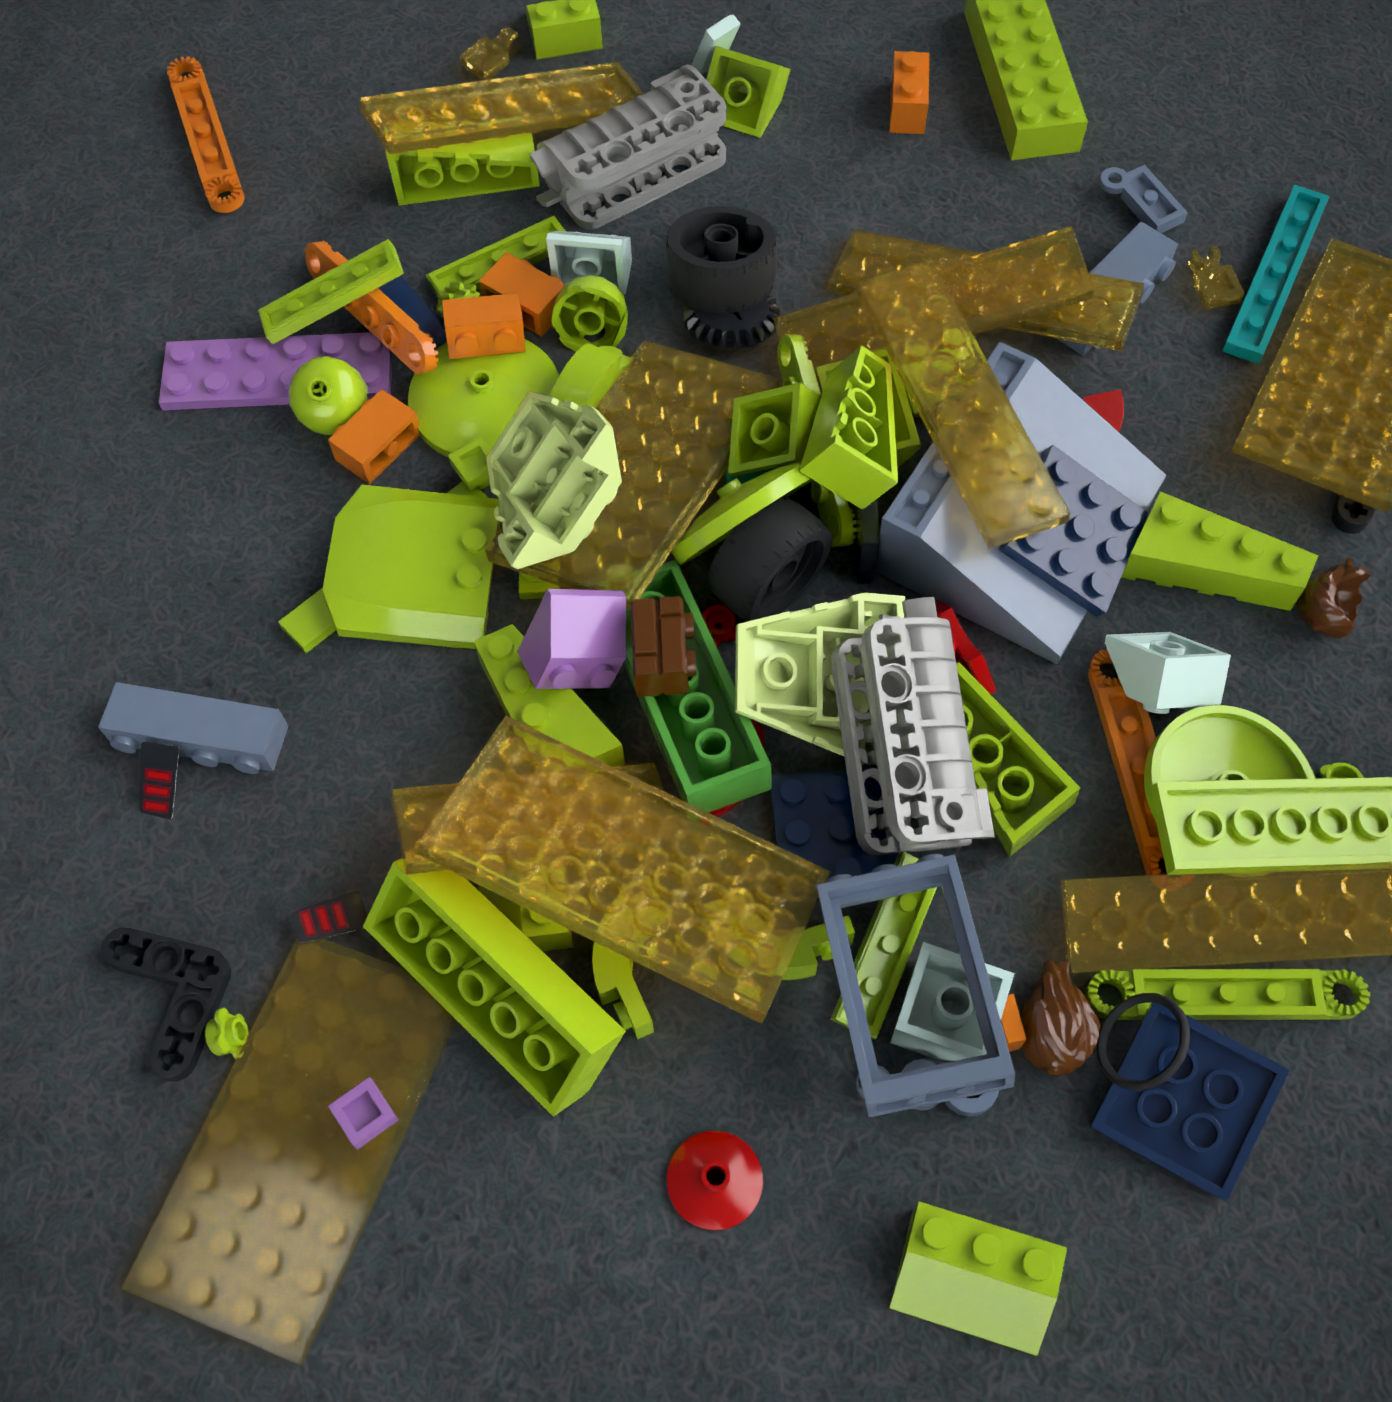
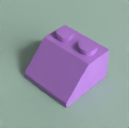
(576, 639)

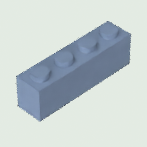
(1139, 257)
(198, 725)

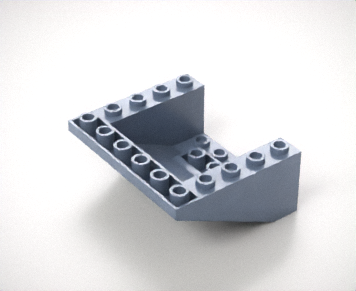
(938, 549)

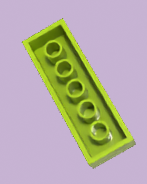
(1027, 77)
(495, 983)

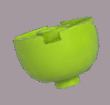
(587, 307)
(338, 404)

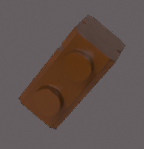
(660, 646)

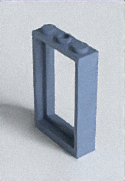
(937, 1082)

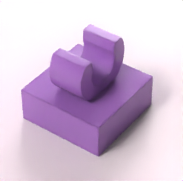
(363, 1113)

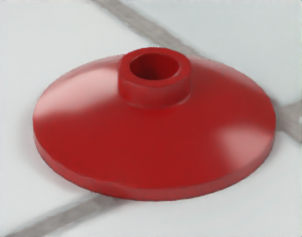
(711, 1205)

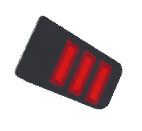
(158, 779)
(329, 918)

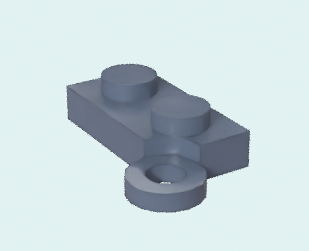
(1145, 197)

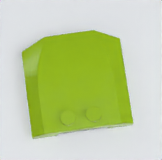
(411, 566)

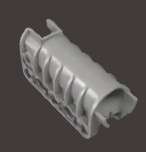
(634, 146)
(914, 735)

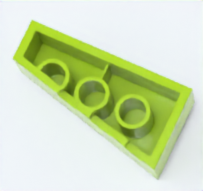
(464, 169)
(854, 431)
(1217, 556)
(549, 711)
(1021, 779)

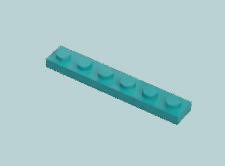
(1275, 274)

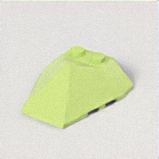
(551, 478)
(788, 672)

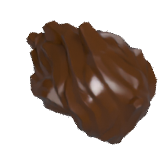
(1332, 599)
(1058, 1023)

